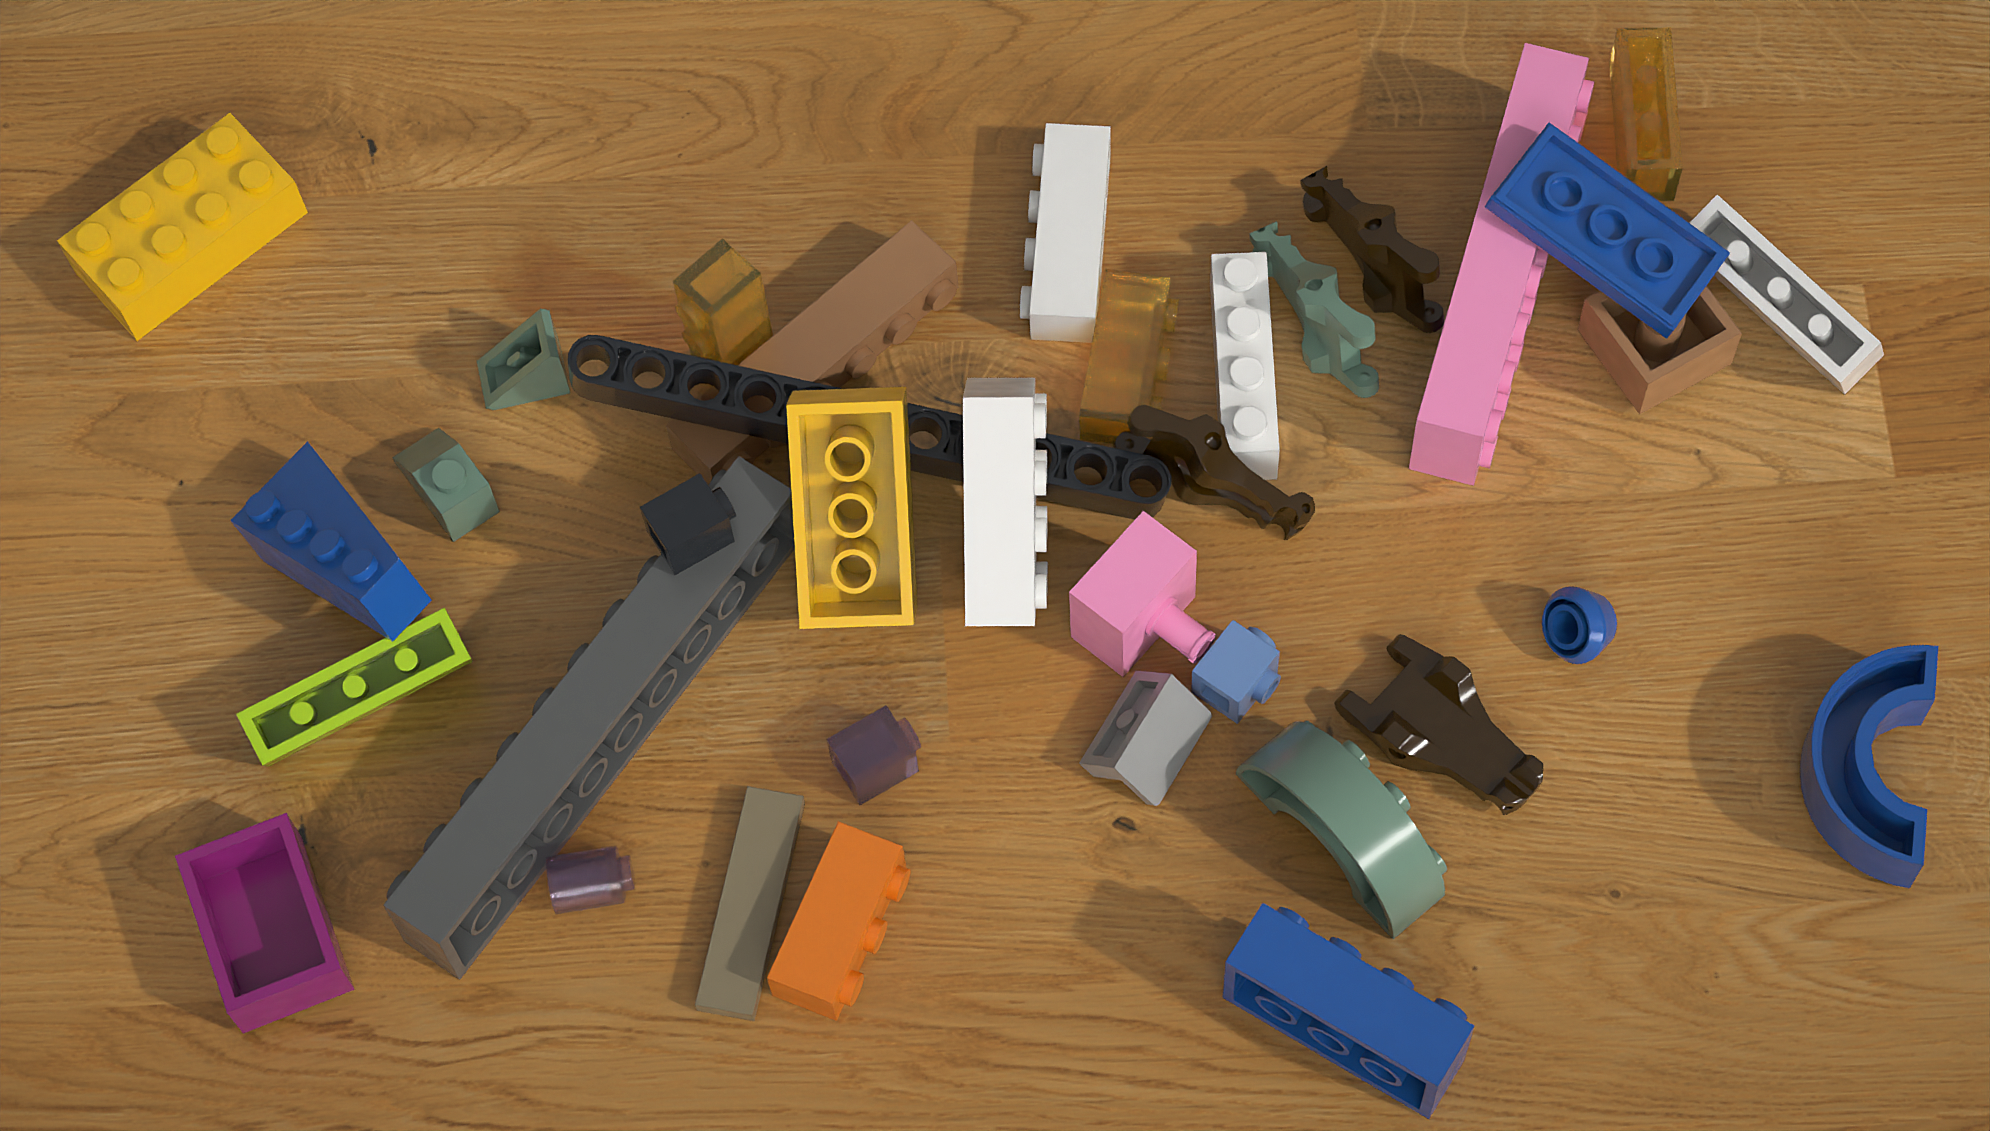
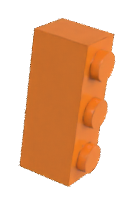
(839, 922)

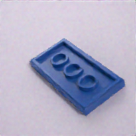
(1607, 230)

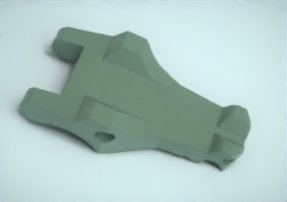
(1330, 326)

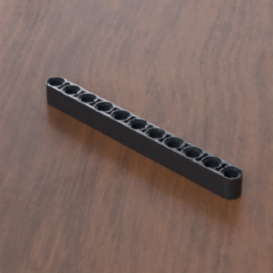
(945, 460)

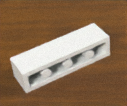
(1069, 232)
(1789, 299)
(1245, 359)

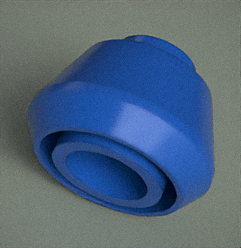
(1578, 624)

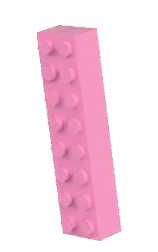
(1495, 283)

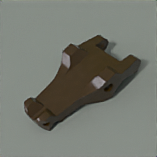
(1390, 264)
(1208, 471)
(1438, 725)

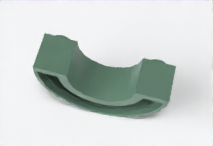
(1354, 817)

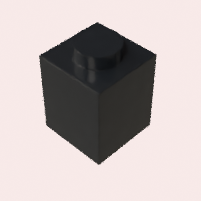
(689, 523)

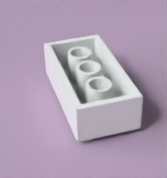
(1000, 501)

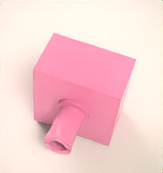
(1137, 597)

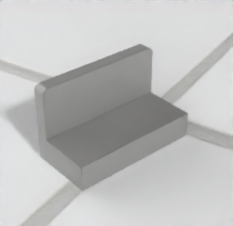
(1147, 735)

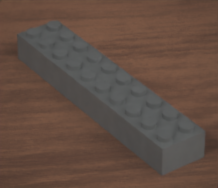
(587, 730)

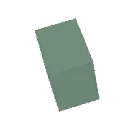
(524, 365)

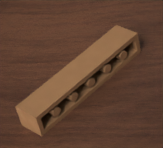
(834, 338)

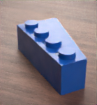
(326, 543)

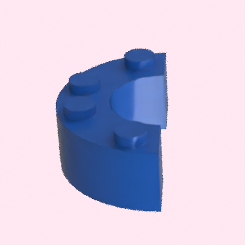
(1837, 769)

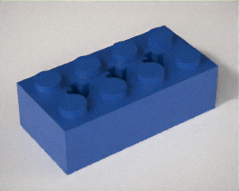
(1347, 1008)

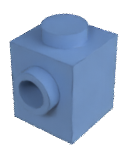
(1237, 671)

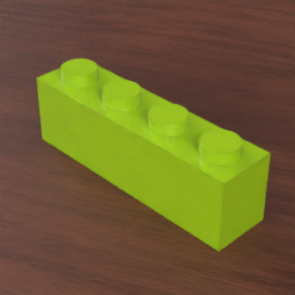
(354, 688)

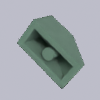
(448, 483)

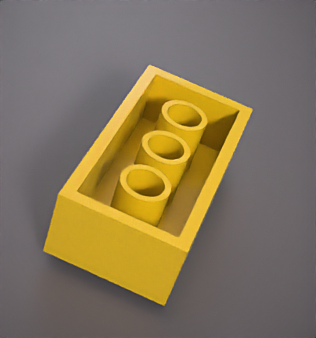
(183, 226)
(852, 507)

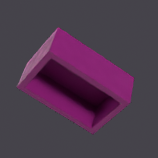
(264, 923)

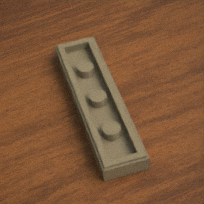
(750, 904)

